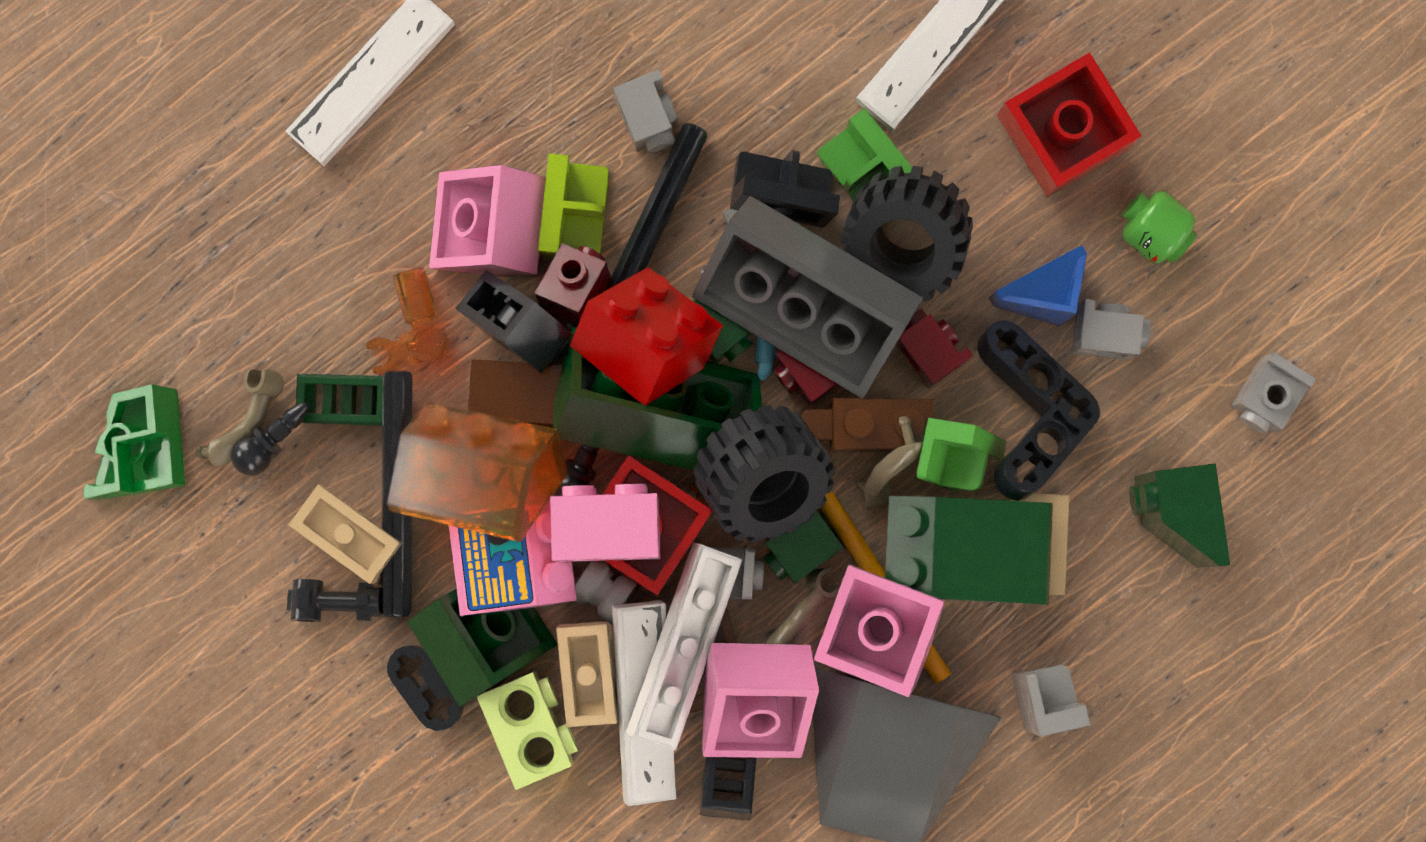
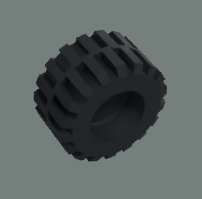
(918, 200)
(764, 474)

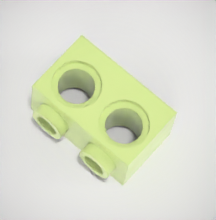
(514, 733)

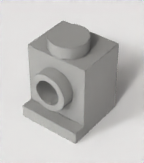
(646, 113)
(1109, 331)
(1253, 401)

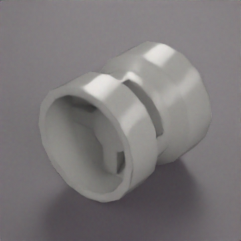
(603, 588)

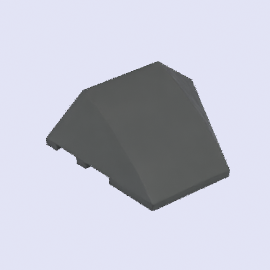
(889, 757)

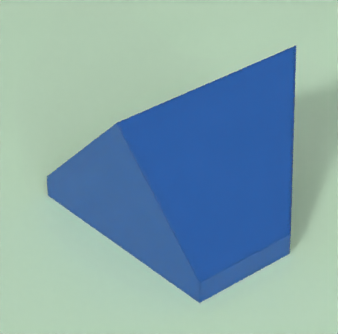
(1047, 292)

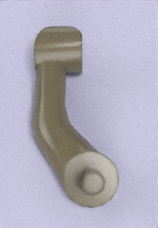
(264, 386)
(877, 487)
(805, 610)

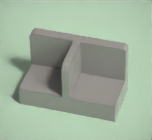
(1048, 701)

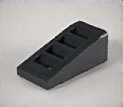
(724, 808)

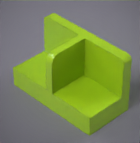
(572, 206)

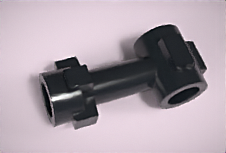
(309, 600)

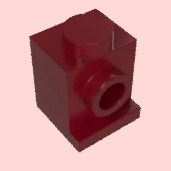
(931, 348)

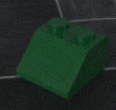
(1184, 512)
(478, 648)

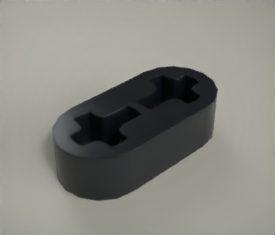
(415, 694)

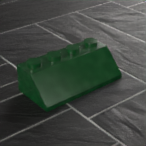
(668, 430)

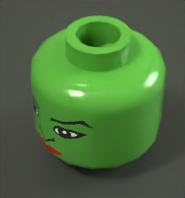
(1158, 227)

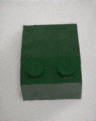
(971, 548)

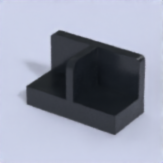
(786, 186)

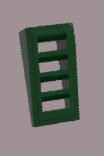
(371, 398)

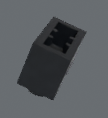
(514, 321)

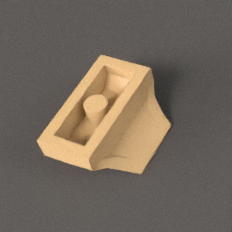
(588, 673)

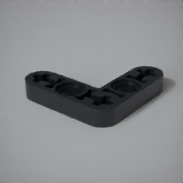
(1053, 417)

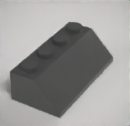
(805, 296)

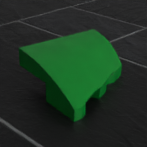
(139, 444)

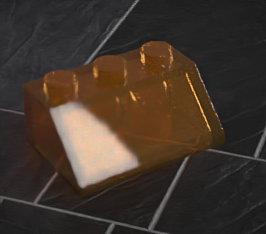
(476, 471)

